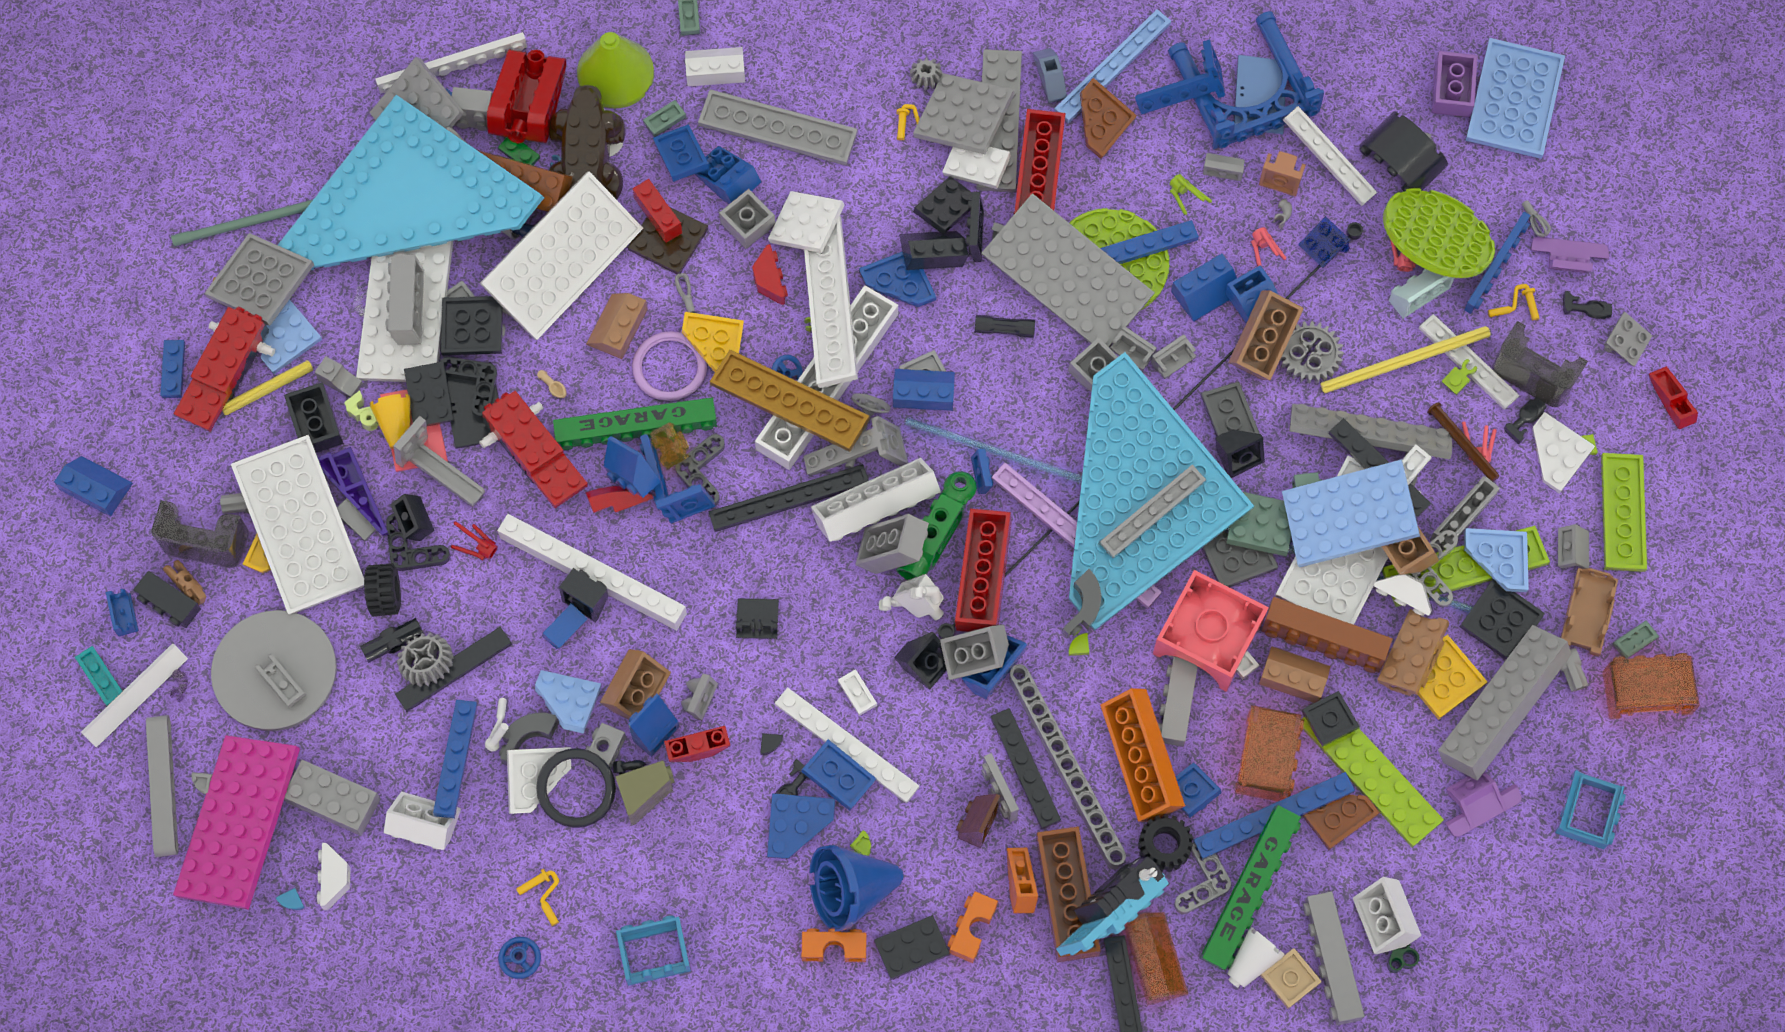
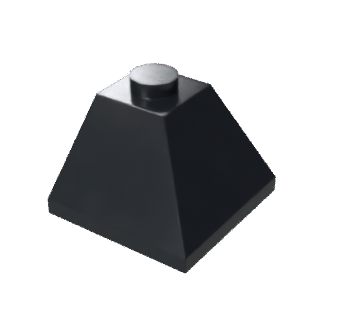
(1240, 451)
(923, 659)

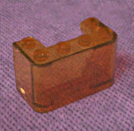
(1651, 685)
(1269, 754)

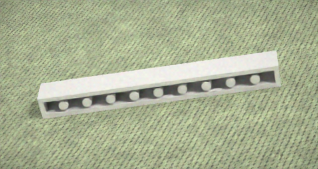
(618, 584)

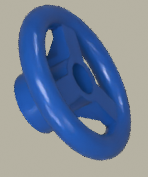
(779, 366)
(526, 942)

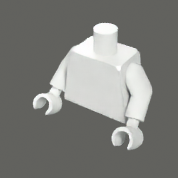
(917, 596)

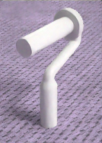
(499, 729)

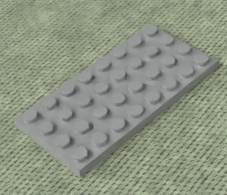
(1067, 272)

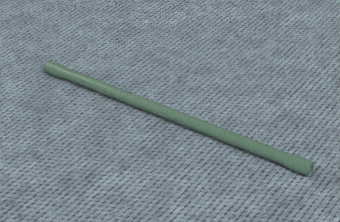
(189, 236)

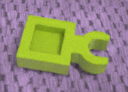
(1458, 379)

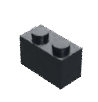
(412, 517)

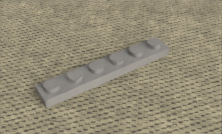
(1152, 511)

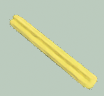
(267, 387)

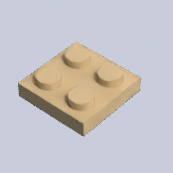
(1291, 978)

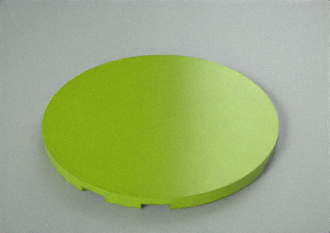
(1114, 226)
(1438, 233)

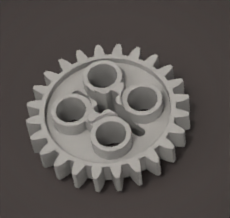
(1326, 361)

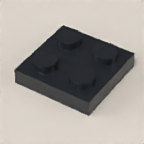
(1330, 718)

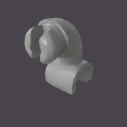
(1286, 208)

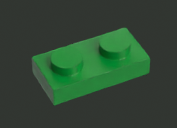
(518, 152)

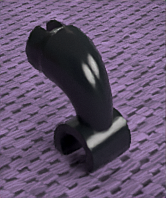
(621, 766)

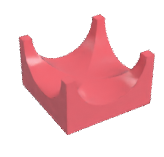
(1211, 627)

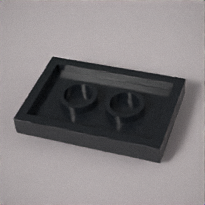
(944, 205)
(975, 226)
(429, 393)
(911, 947)

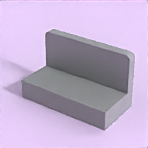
(1223, 167)
(1573, 547)

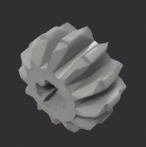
(926, 73)

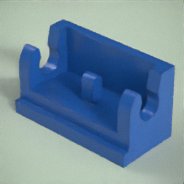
(122, 612)
(564, 626)

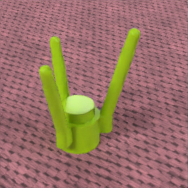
(1182, 185)

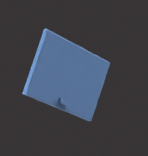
(1259, 81)

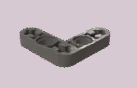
(695, 466)

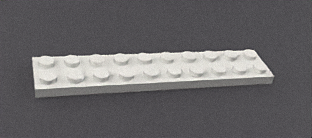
(831, 312)

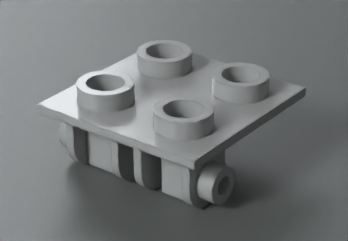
(1628, 339)

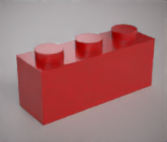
(657, 210)

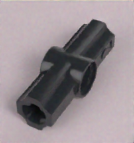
(391, 640)

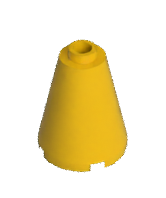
(392, 416)

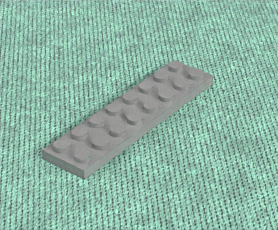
(1004, 70)
(778, 127)
(1376, 431)

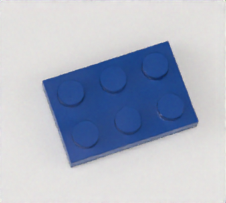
(681, 153)
(838, 775)

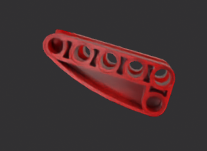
(526, 96)

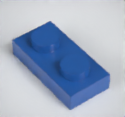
(981, 470)

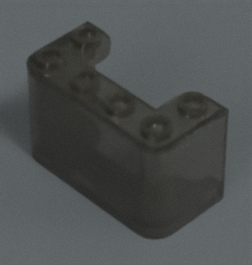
(1534, 372)
(218, 547)

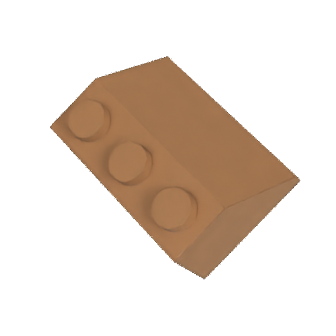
(618, 324)
(1411, 555)
(1294, 675)
(634, 683)

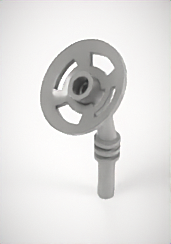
(870, 406)

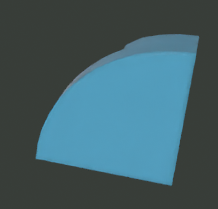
(291, 900)

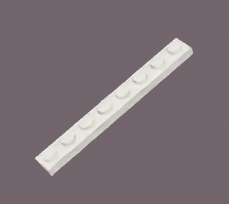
(463, 59)
(827, 729)

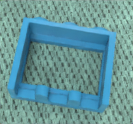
(1567, 812)
(648, 929)

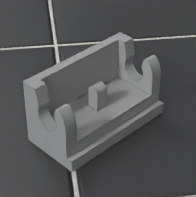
(1135, 347)
(1173, 356)

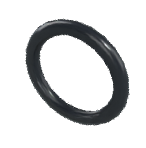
(555, 815)

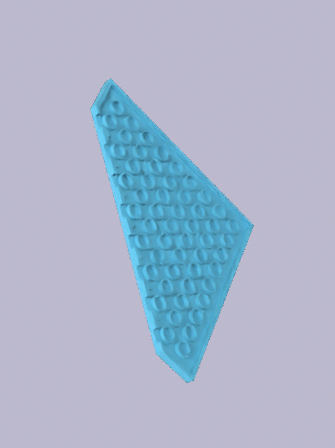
(408, 190)
(1129, 457)

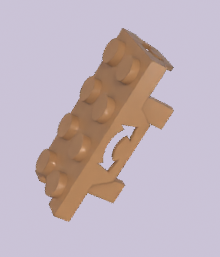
(1589, 610)
(1413, 653)

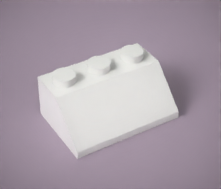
(714, 66)
(413, 820)
(1386, 915)

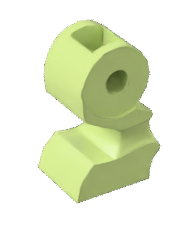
(364, 415)

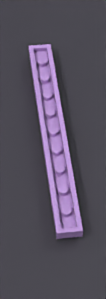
(1049, 514)

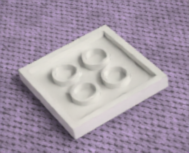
(806, 222)

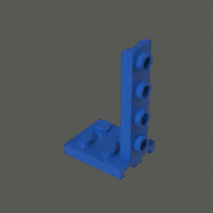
(1187, 88)
(677, 504)

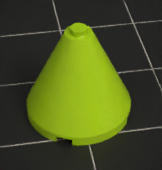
(618, 69)

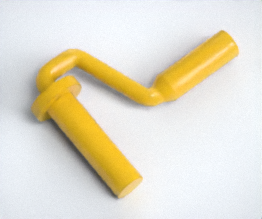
(903, 112)
(1528, 292)
(534, 882)

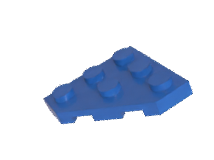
(893, 280)
(795, 822)

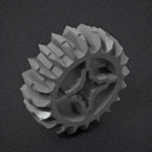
(426, 666)

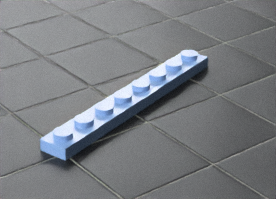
(1116, 61)

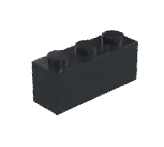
(166, 600)

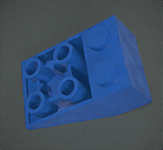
(728, 175)
(1246, 289)
(652, 725)

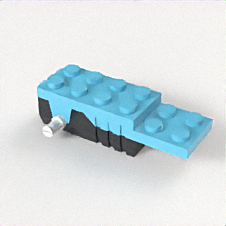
(1115, 904)

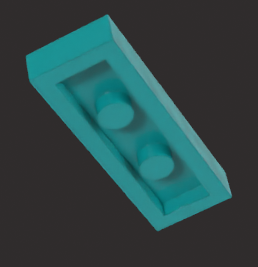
(99, 675)

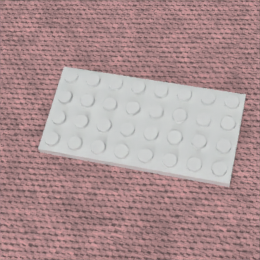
(561, 255)
(379, 354)
(298, 524)
(1335, 585)

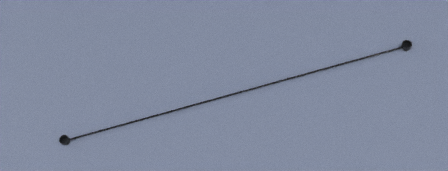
(1353, 231)

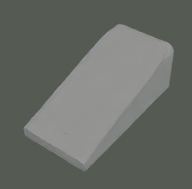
(355, 520)

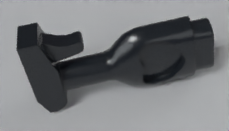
(1592, 308)
(1528, 414)
(792, 788)

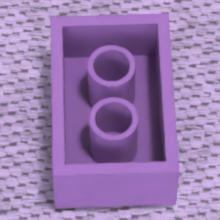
(1454, 84)

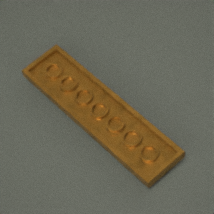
(789, 400)

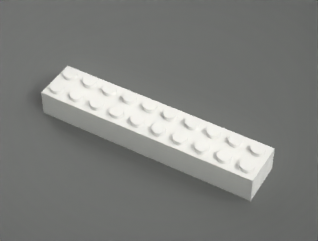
(871, 319)

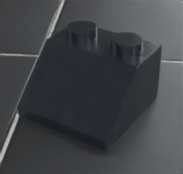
(584, 593)

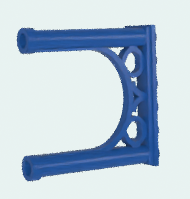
(1226, 132)

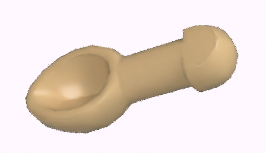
(556, 388)

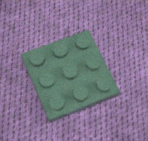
(1263, 527)

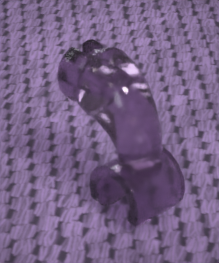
(182, 680)

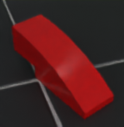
(1673, 397)
(615, 497)

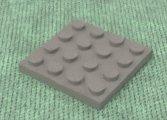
(424, 92)
(963, 113)
(259, 278)

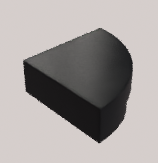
(770, 743)

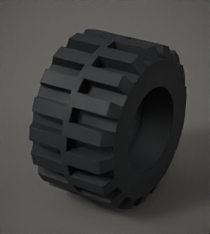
(382, 589)
(1169, 826)

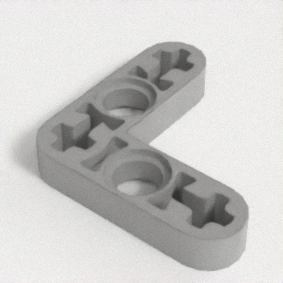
(1448, 548)
(1209, 885)

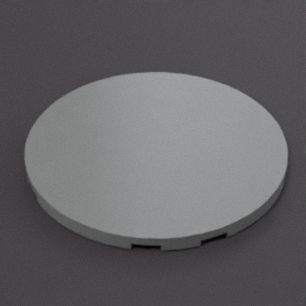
(296, 645)

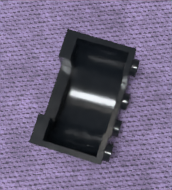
(1404, 152)

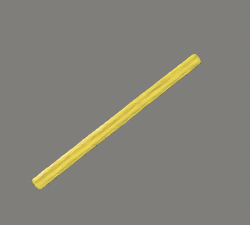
(1405, 359)

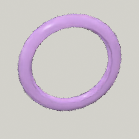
(662, 395)

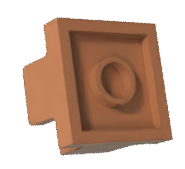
(1281, 174)

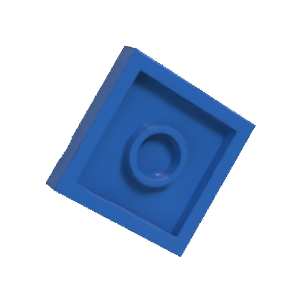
(1196, 789)

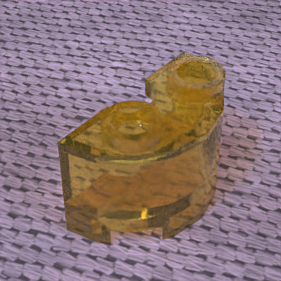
(671, 444)

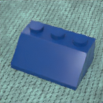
(1204, 287)
(923, 389)
(629, 468)
(93, 485)
(985, 682)

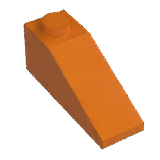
(1021, 881)

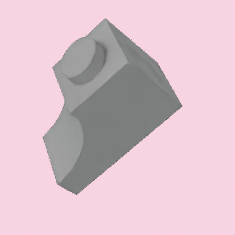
(337, 377)

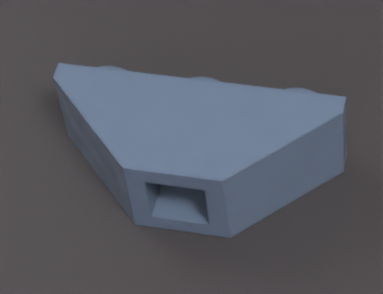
(1050, 74)

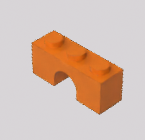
(978, 909)
(851, 942)

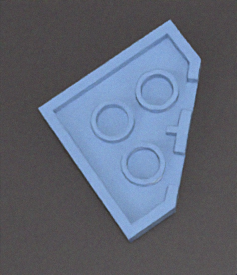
(290, 337)
(1500, 555)
(568, 698)

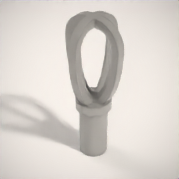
(1533, 214)
(686, 298)

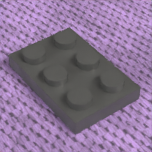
(1229, 409)

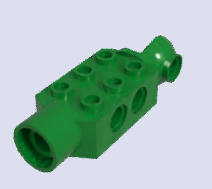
(943, 521)

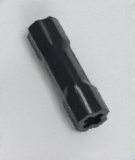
(1019, 327)

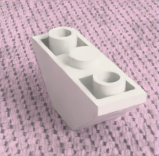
(1406, 591)
(333, 877)

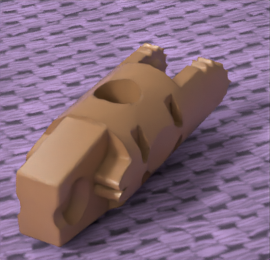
(185, 582)

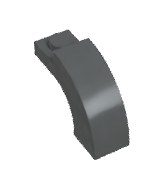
(1090, 594)
(525, 728)

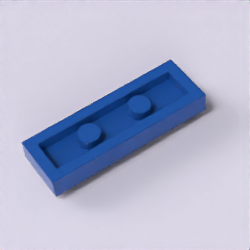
(172, 369)

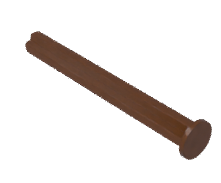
(1463, 441)

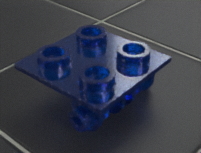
(1325, 242)

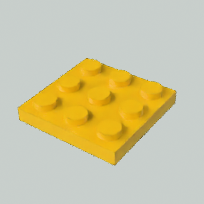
(1451, 680)

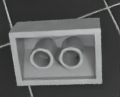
(975, 651)

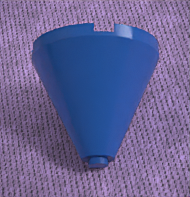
(849, 884)

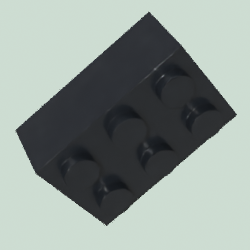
(314, 416)

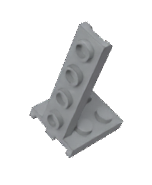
(882, 437)
(412, 448)

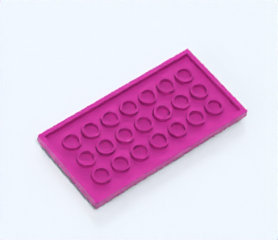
(236, 822)

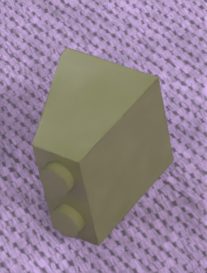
(644, 789)

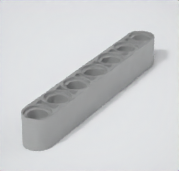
(162, 786)

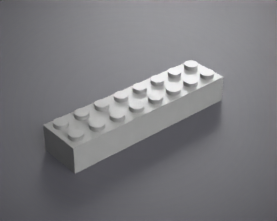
(1504, 702)

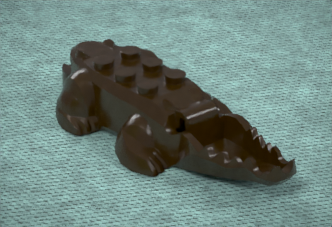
(586, 139)

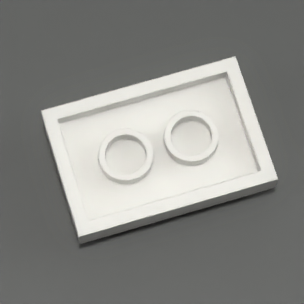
(977, 167)

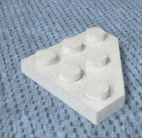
(1558, 451)
(523, 771)

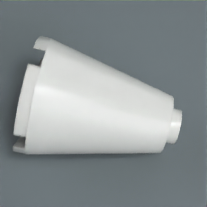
(1253, 959)

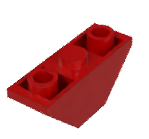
(768, 276)
(697, 745)

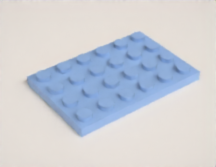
(1515, 98)
(1350, 513)

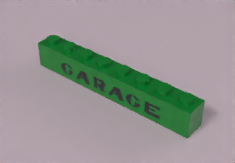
(634, 422)
(1250, 887)

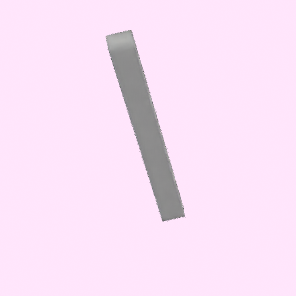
(1071, 775)

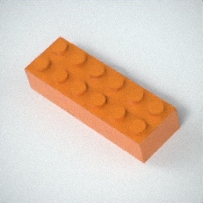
(1142, 755)

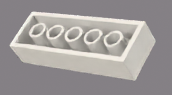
(875, 499)

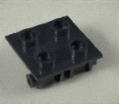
(757, 618)

